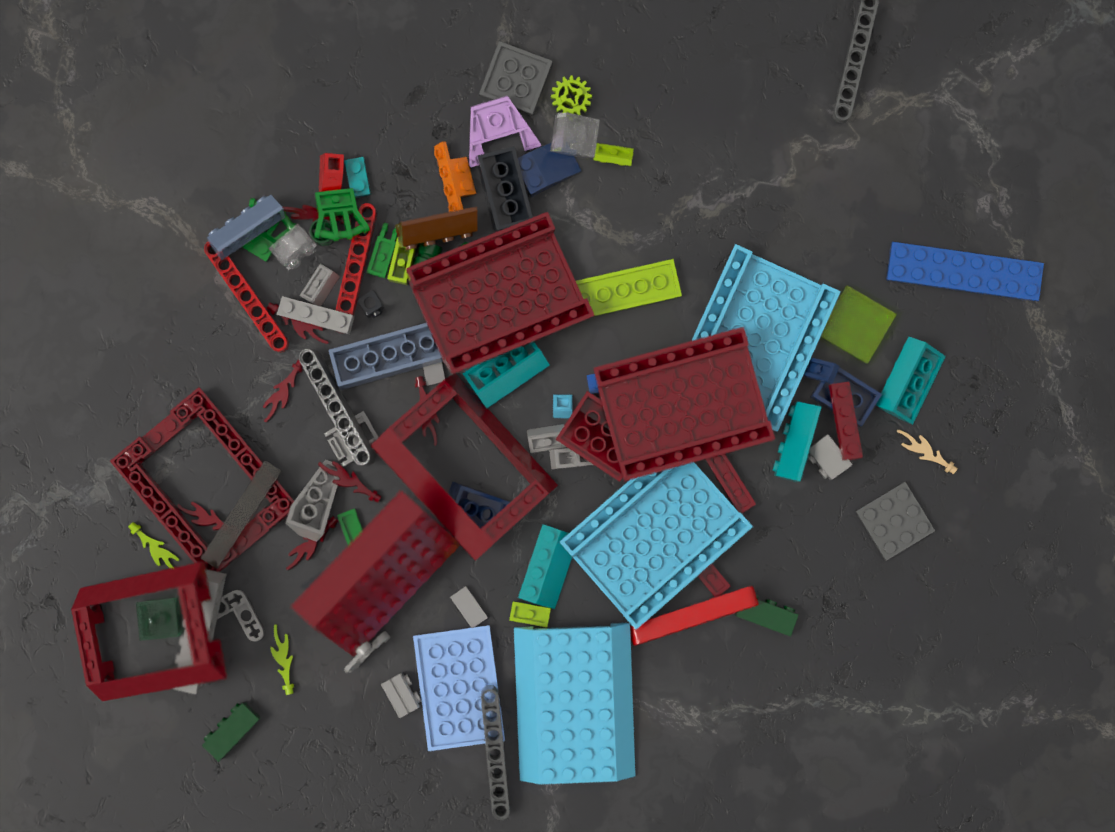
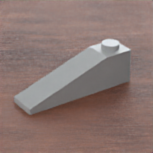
(312, 506)

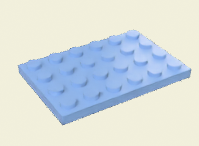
(451, 676)

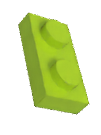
(613, 154)
(529, 614)

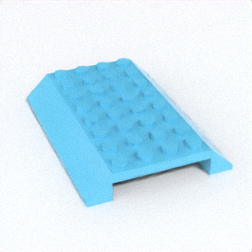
(780, 318)
(655, 538)
(574, 704)

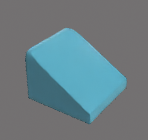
(562, 406)

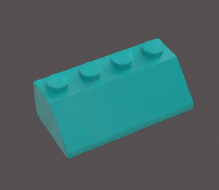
(505, 372)
(910, 380)
(797, 441)
(546, 569)

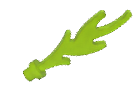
(155, 551)
(280, 657)

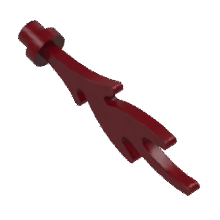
(308, 213)
(299, 326)
(420, 383)
(283, 393)
(347, 481)
(204, 518)
(310, 546)

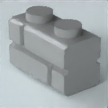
(401, 694)

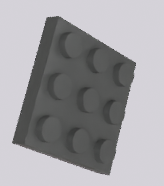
(516, 75)
(895, 521)

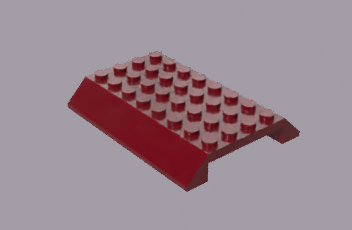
(497, 293)
(683, 404)
(376, 574)

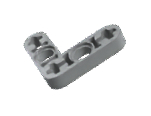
(238, 609)

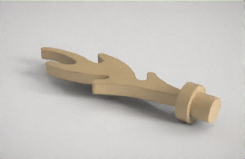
(925, 448)

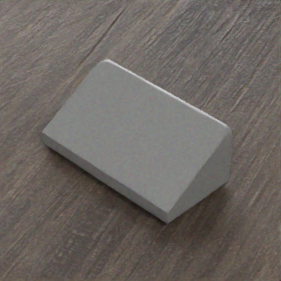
(319, 285)
(544, 438)

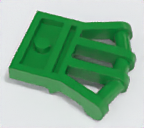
(334, 204)
(260, 244)

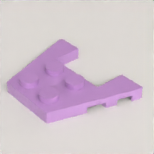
(496, 120)

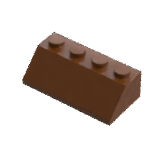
(437, 227)

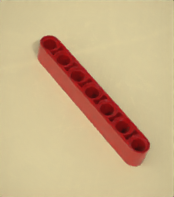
(361, 260)
(250, 305)
(694, 615)

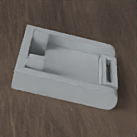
(338, 445)

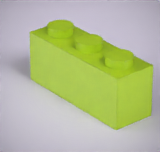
(400, 261)

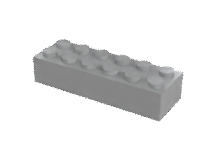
(211, 608)

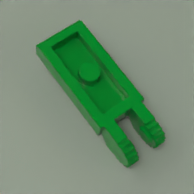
(382, 253)

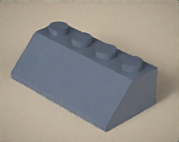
(246, 226)

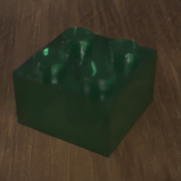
(158, 619)

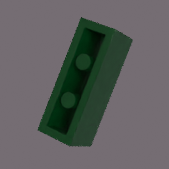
(771, 617)
(230, 730)

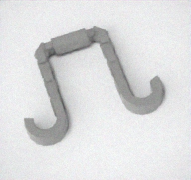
(365, 650)

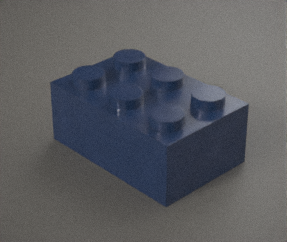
(863, 396)

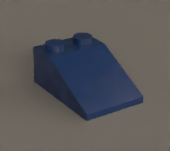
(546, 169)
(477, 504)

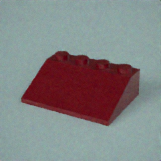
(590, 436)

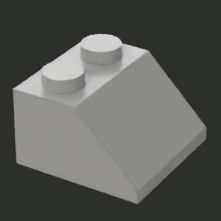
(827, 457)

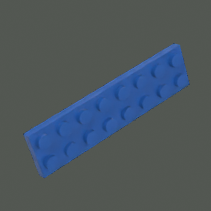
(965, 271)

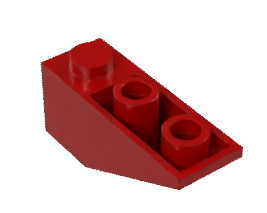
(331, 172)

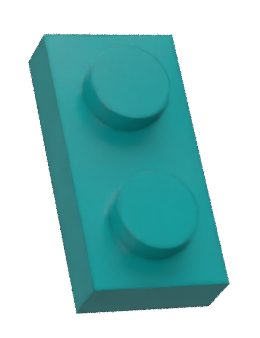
(357, 176)

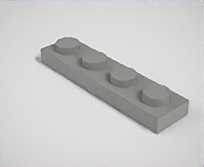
(315, 315)

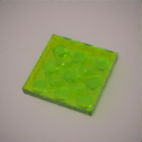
(857, 324)

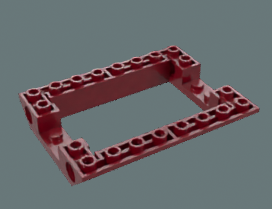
(129, 465)
(429, 491)
(205, 654)

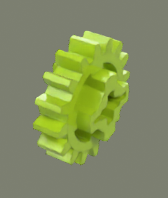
(580, 92)

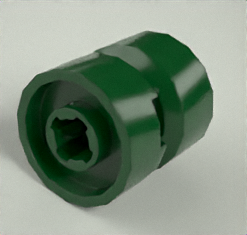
(325, 226)
(426, 252)

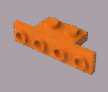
(455, 177)

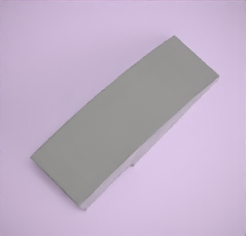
(566, 459)

